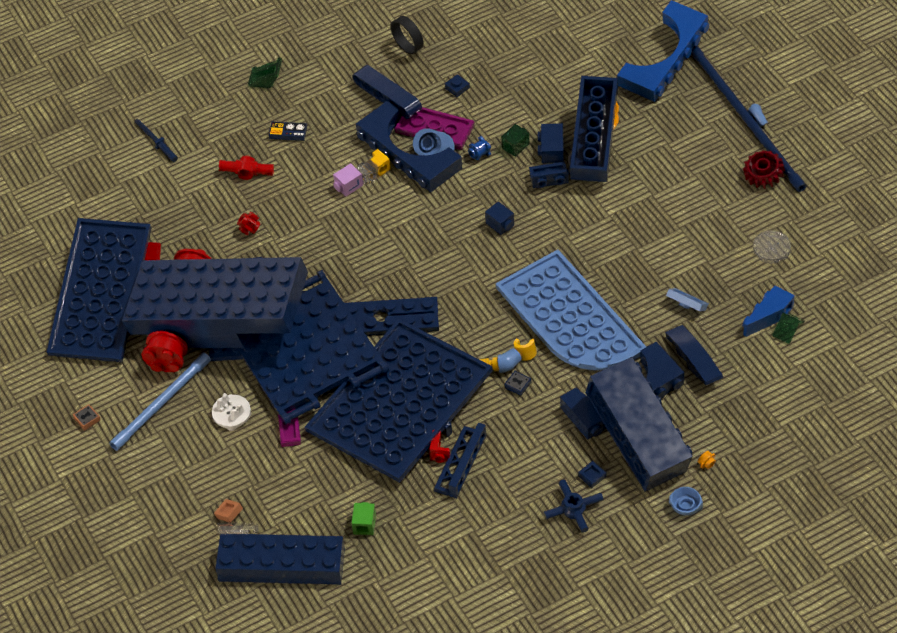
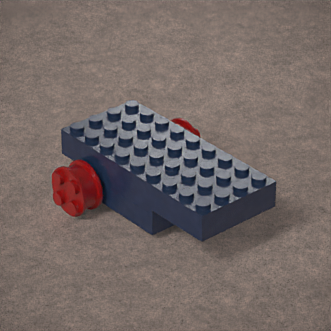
(210, 303)

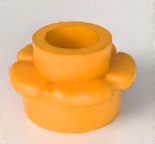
(707, 460)

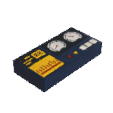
(288, 131)

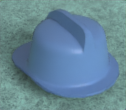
(431, 142)

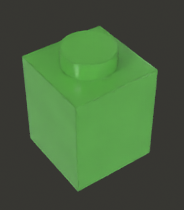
(363, 518)

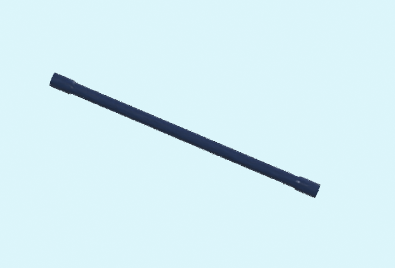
(793, 177)

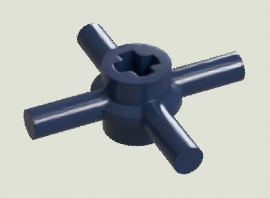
(573, 506)

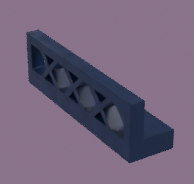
(464, 463)

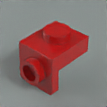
(438, 453)

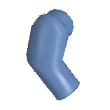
(756, 111)

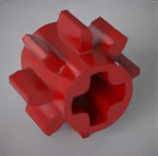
(248, 223)

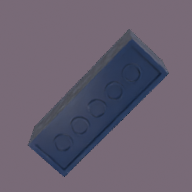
(639, 424)

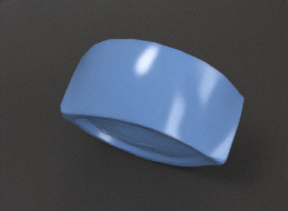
(686, 501)

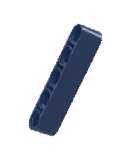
(387, 90)

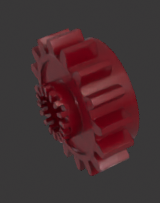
(763, 168)

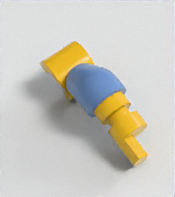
(509, 359)

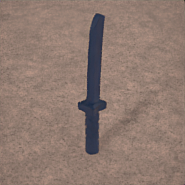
(159, 143)

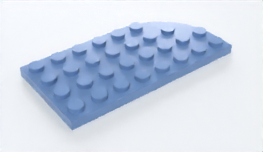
(569, 314)

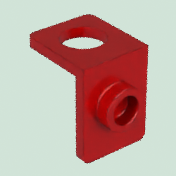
(153, 251)

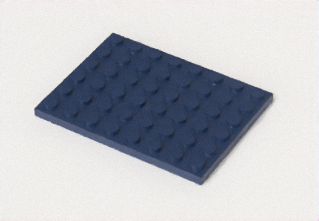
(394, 414)

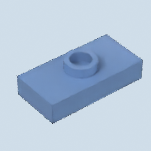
(687, 300)

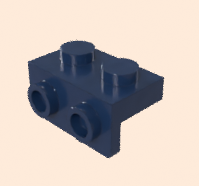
(549, 175)

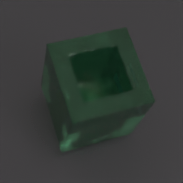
(515, 140)

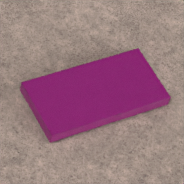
(456, 127)

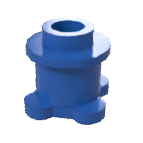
(479, 149)

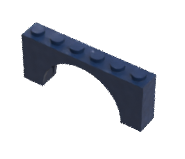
(427, 170)
(661, 372)

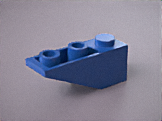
(768, 311)

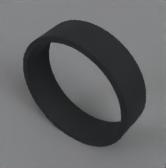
(412, 29)

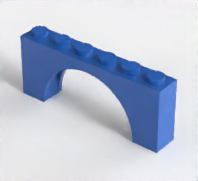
(652, 79)

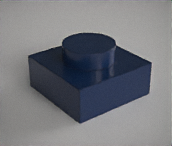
(457, 85)

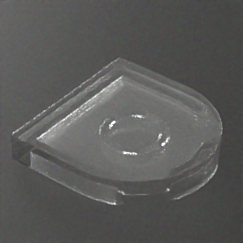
(236, 528)

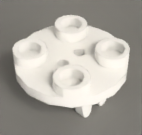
(231, 411)

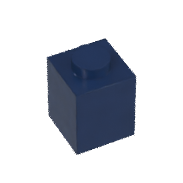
(499, 218)

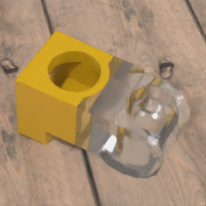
(374, 167)

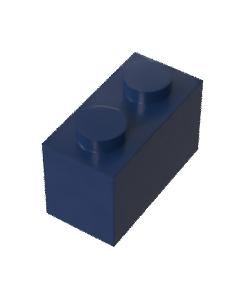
(551, 143)

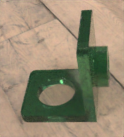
(787, 327)

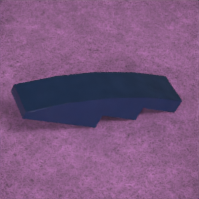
(694, 354)

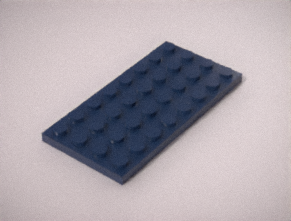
(97, 289)

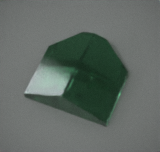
(265, 75)

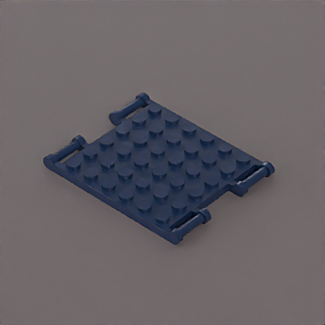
(315, 356)

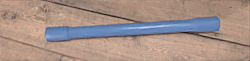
(123, 436)

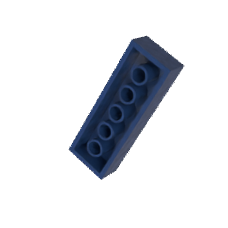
(594, 129)
(280, 559)

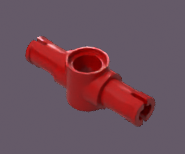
(246, 167)

